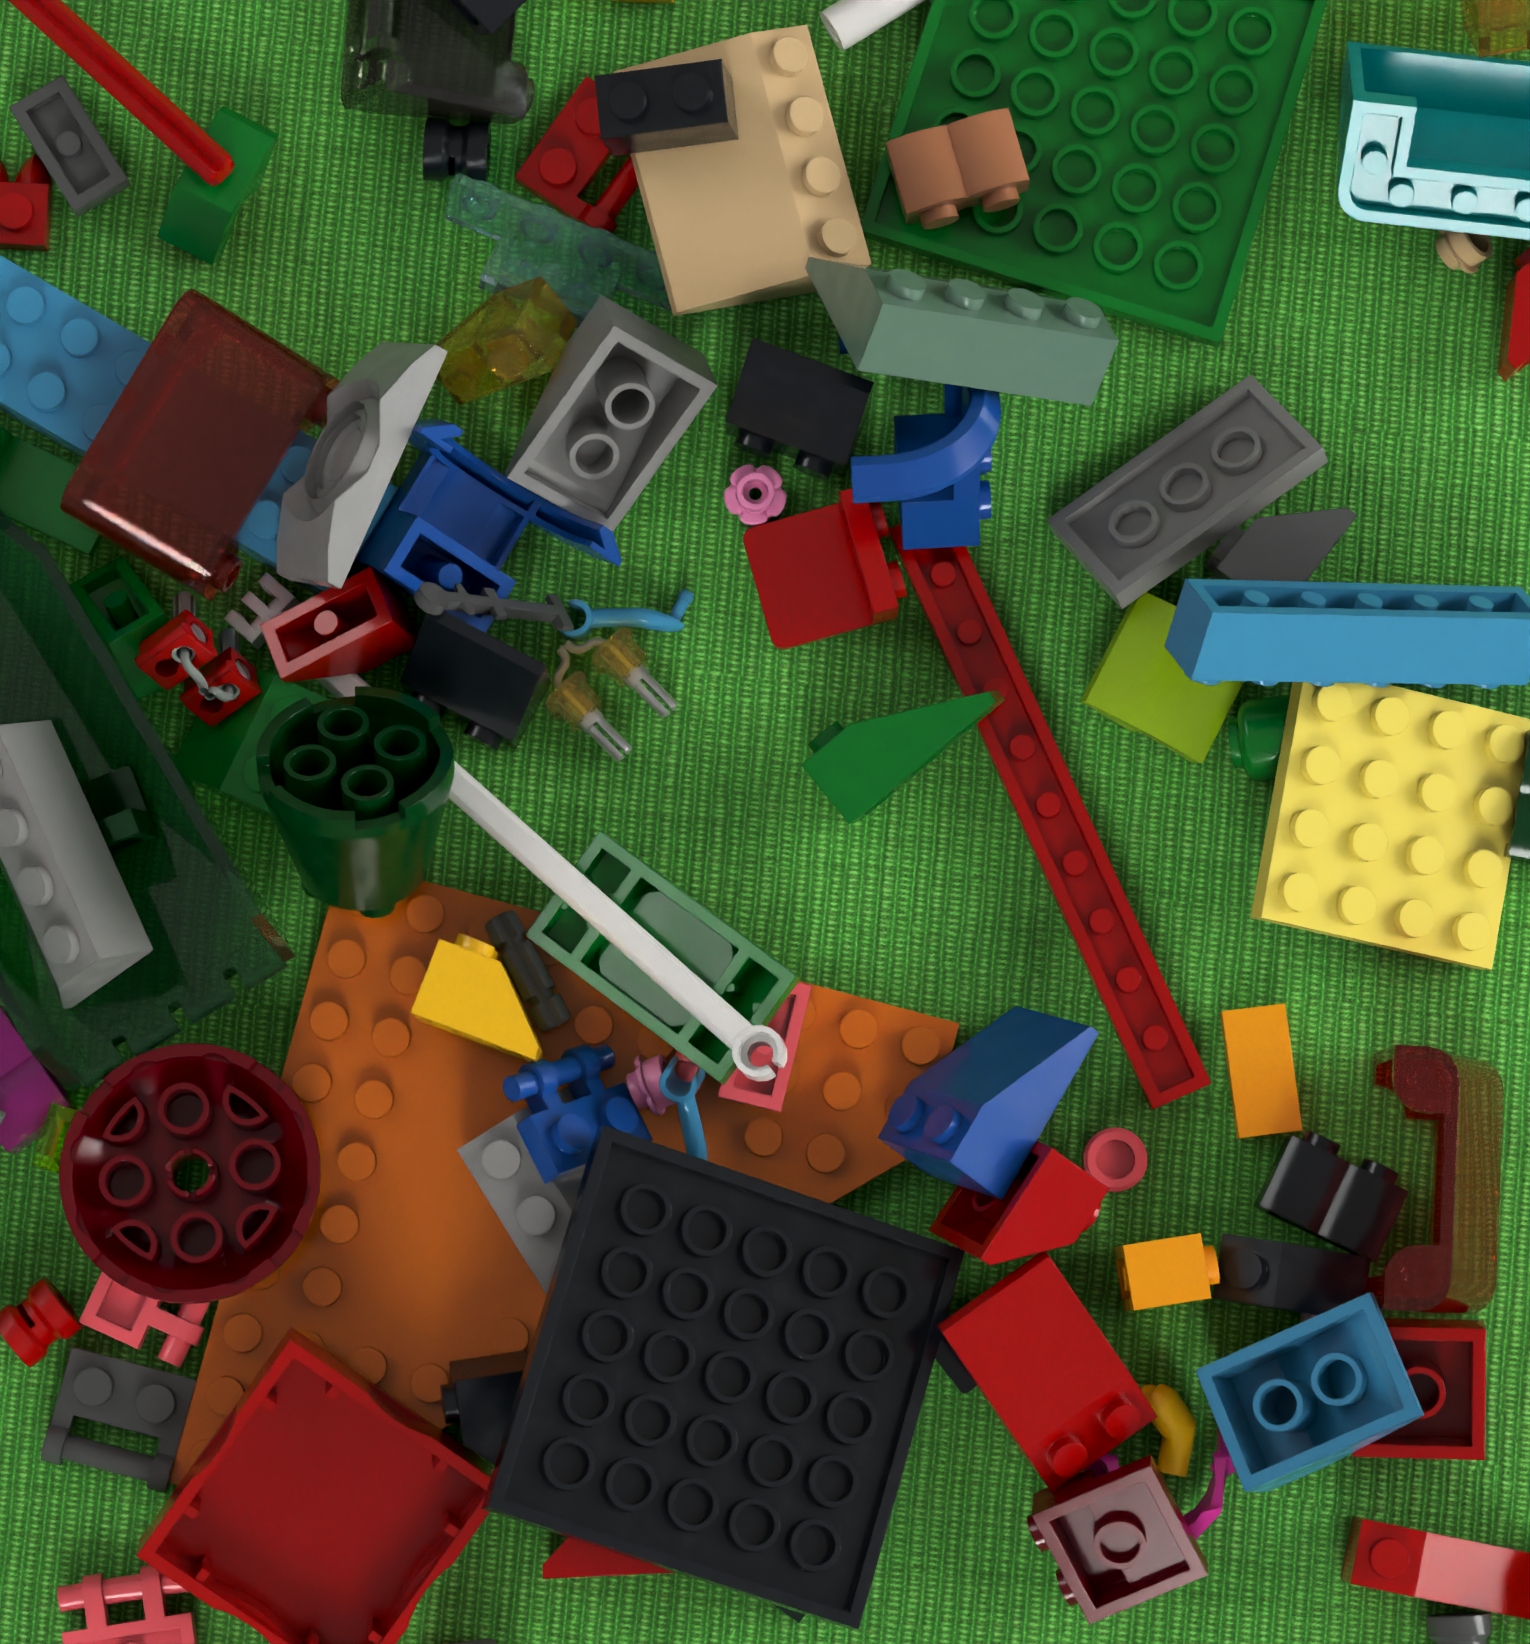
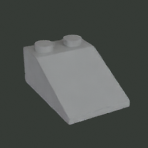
(610, 414)

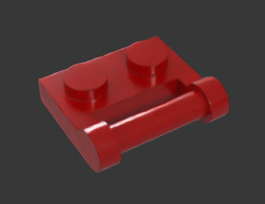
(570, 160)

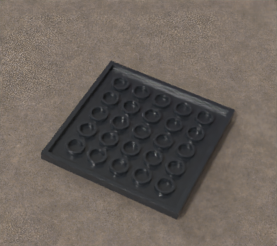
(724, 1379)

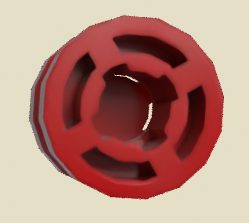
(38, 1322)

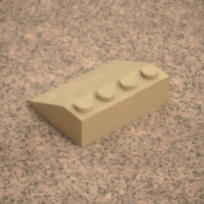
(750, 211)

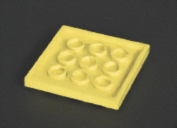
(1392, 820)

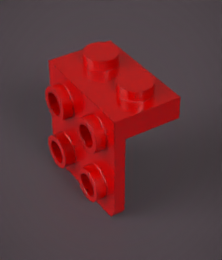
(824, 572)

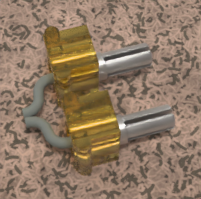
(580, 706)

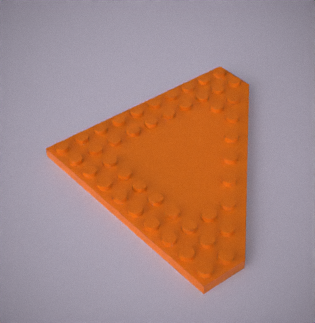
(403, 1242)

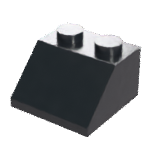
(798, 410)
(475, 680)

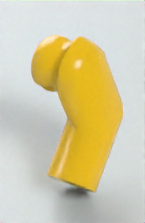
(1175, 1425)

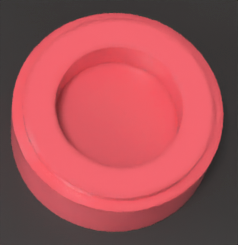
(1115, 1158)

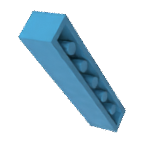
(1351, 633)

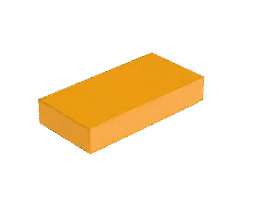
(1261, 1071)

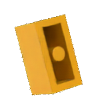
(1165, 1272)

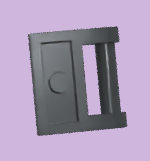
(123, 1397)

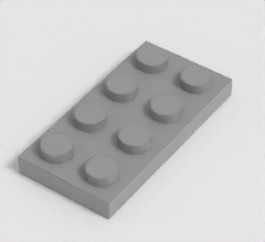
(1187, 491)

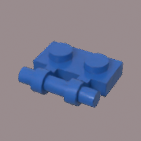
(563, 1134)

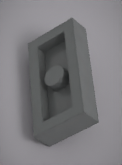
(70, 146)

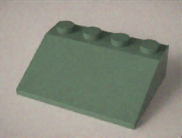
(966, 332)

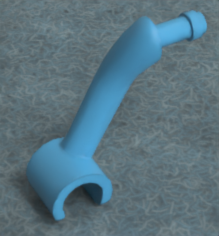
(629, 617)
(684, 1095)

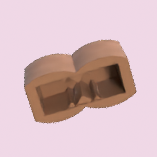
(958, 168)

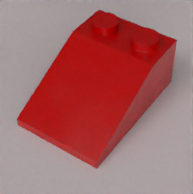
(1047, 1371)

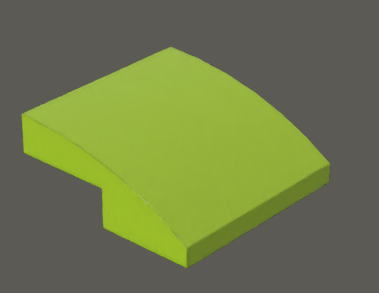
(1148, 690)

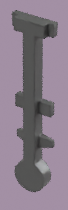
(435, 600)

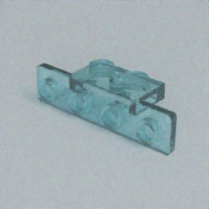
(567, 254)

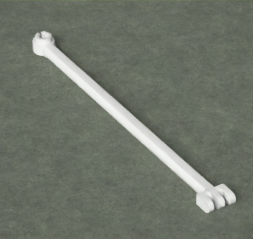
(563, 878)

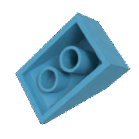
(1309, 1394)

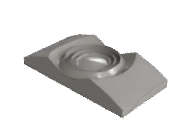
(353, 461)

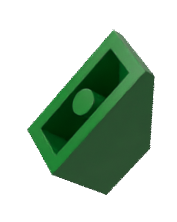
(123, 615)

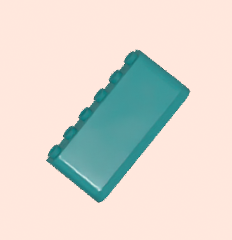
(1435, 140)

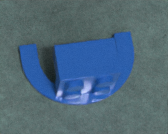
(936, 469)
(462, 520)

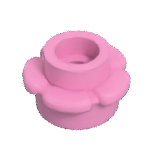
(755, 511)
(644, 1084)

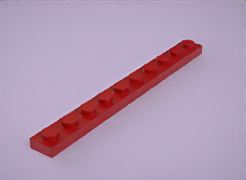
(1056, 823)

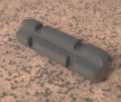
(527, 971)

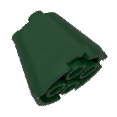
(357, 794)

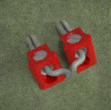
(187, 645)

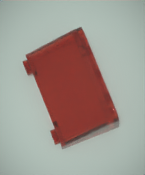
(196, 443)
(1466, 1103)

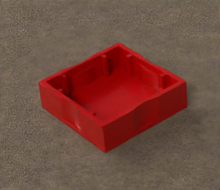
(319, 1506)

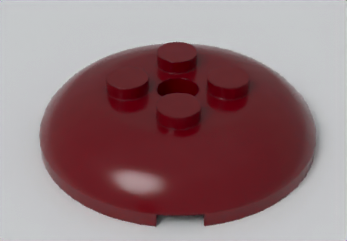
(151, 1121)

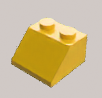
(475, 999)

